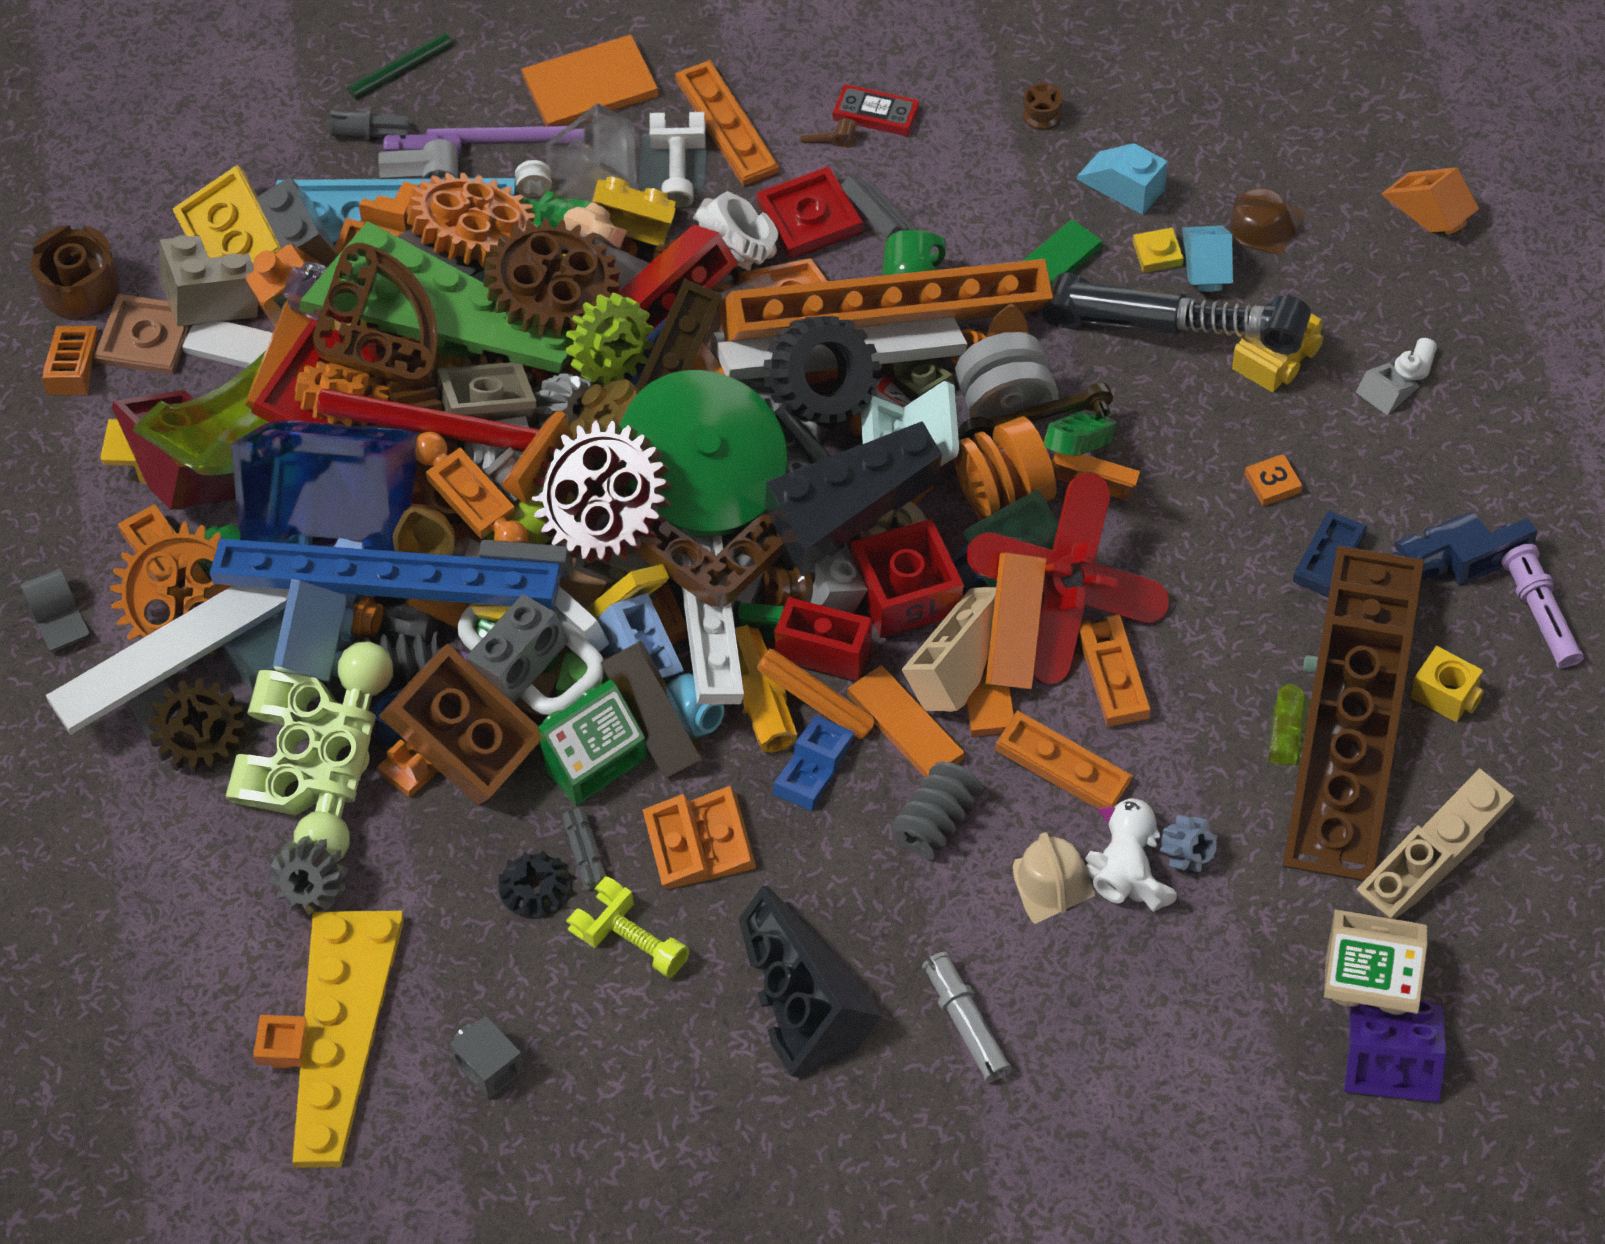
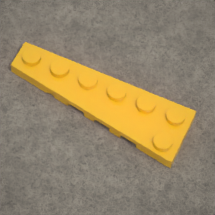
(343, 1002)

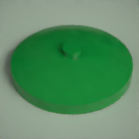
(717, 448)

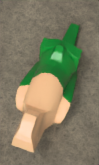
(576, 212)

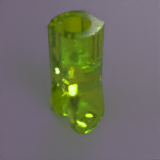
(1286, 726)

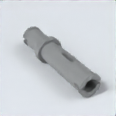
(958, 1001)

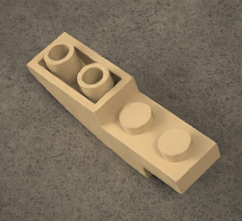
(1436, 847)

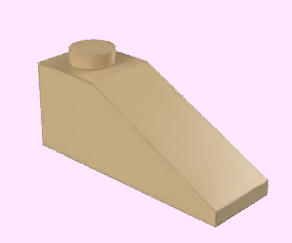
(954, 655)

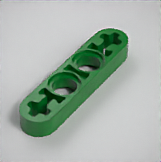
(1079, 433)

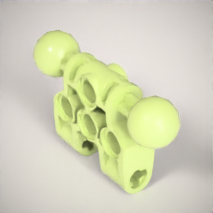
(283, 700)

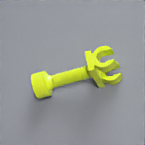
(667, 955)

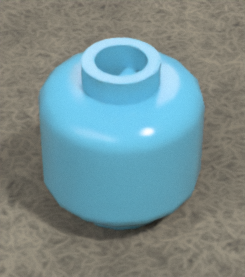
(700, 717)

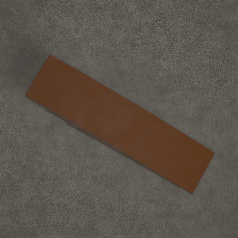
(1354, 713)

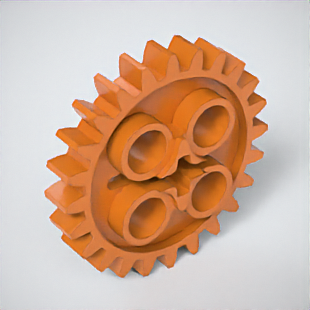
(465, 215)
(141, 590)

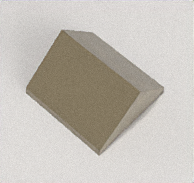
(487, 391)

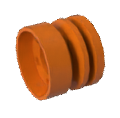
(1004, 468)

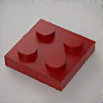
(809, 212)

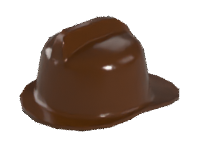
(1264, 220)

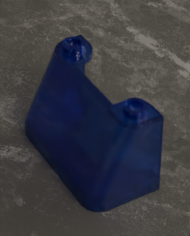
(323, 482)

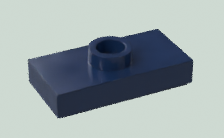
(1318, 561)

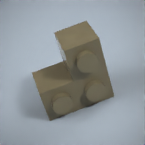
(204, 287)

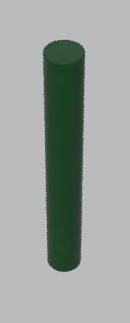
(400, 66)

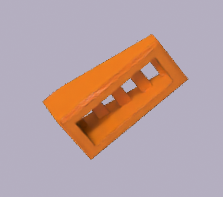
(76, 381)

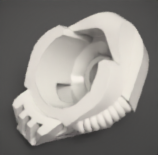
(745, 233)

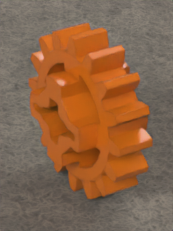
(336, 378)

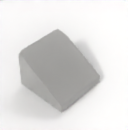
(1385, 388)

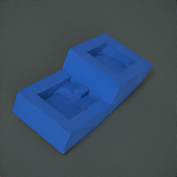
(813, 763)

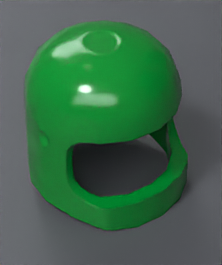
(911, 252)

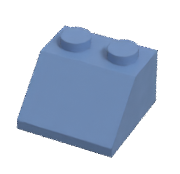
(312, 632)

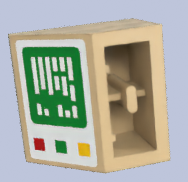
(1375, 962)

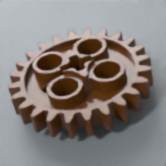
(528, 260)

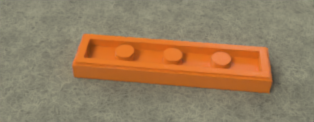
(727, 123)

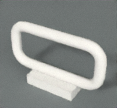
(584, 638)

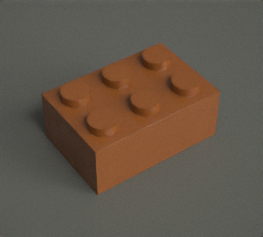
(462, 724)

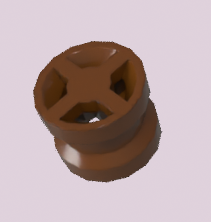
(1036, 101)
(781, 583)

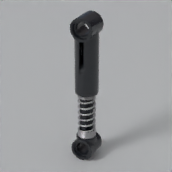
(1078, 302)

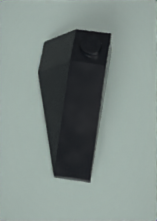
(813, 996)

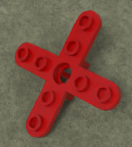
(1102, 586)

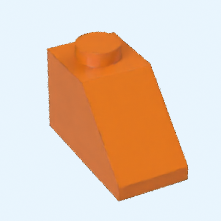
(1434, 199)

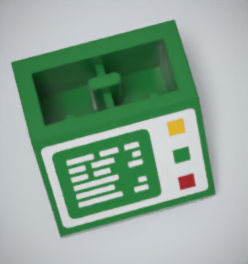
(591, 742)

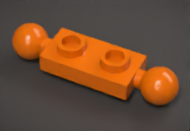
(468, 490)

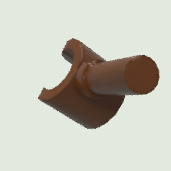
(838, 137)

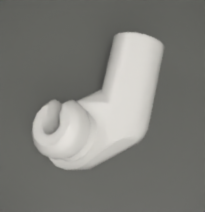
(1419, 364)

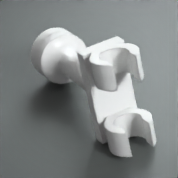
(677, 141)

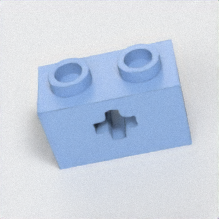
(636, 621)

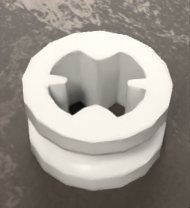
(533, 178)

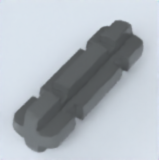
(584, 847)

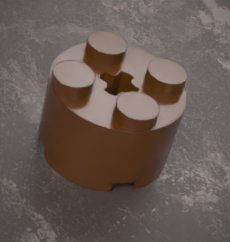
(74, 271)

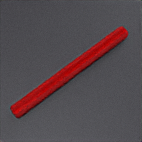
(424, 420)

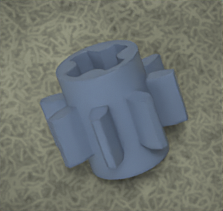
(1188, 843)

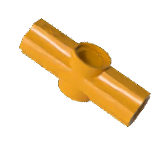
(763, 697)

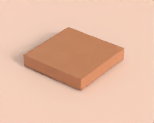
(141, 336)

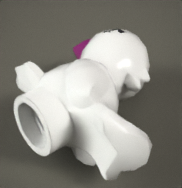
(1123, 865)

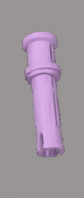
(1536, 590)

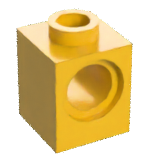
(1447, 669)

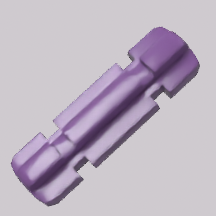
(417, 142)

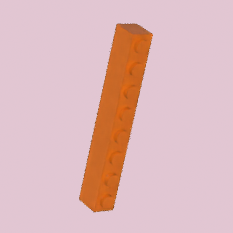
(889, 299)

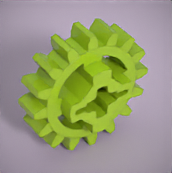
(609, 339)

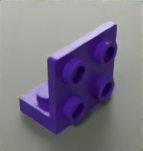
(1396, 1052)

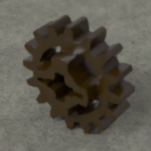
(181, 733)

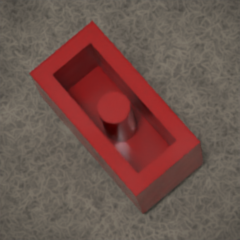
(824, 638)

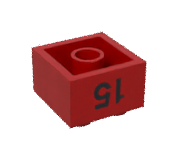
(907, 577)

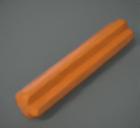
(815, 693)

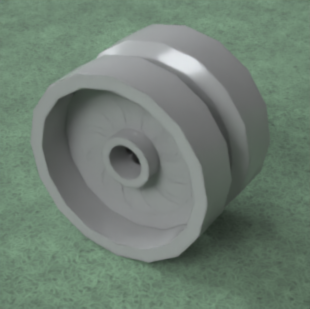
(1005, 375)

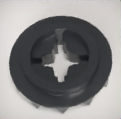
(521, 898)

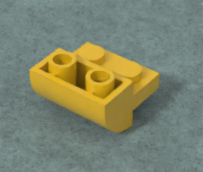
(642, 214)

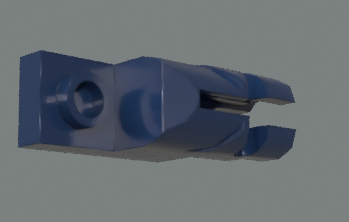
(1465, 547)

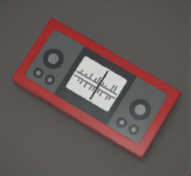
(876, 110)

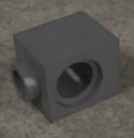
(486, 1056)

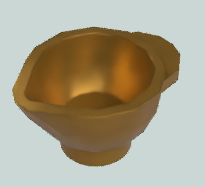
(424, 532)

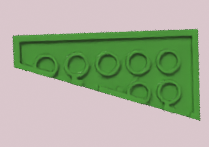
(457, 301)

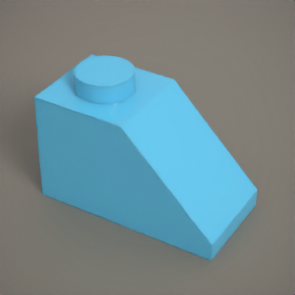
(1127, 176)
(1208, 256)

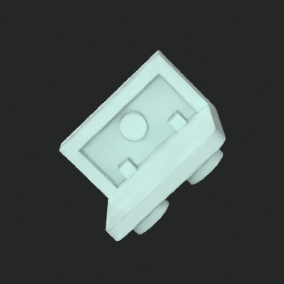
(934, 408)

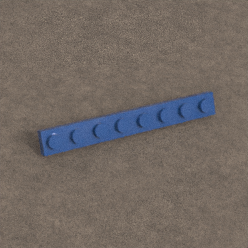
(385, 573)

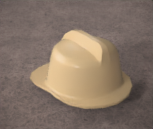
(1051, 878)

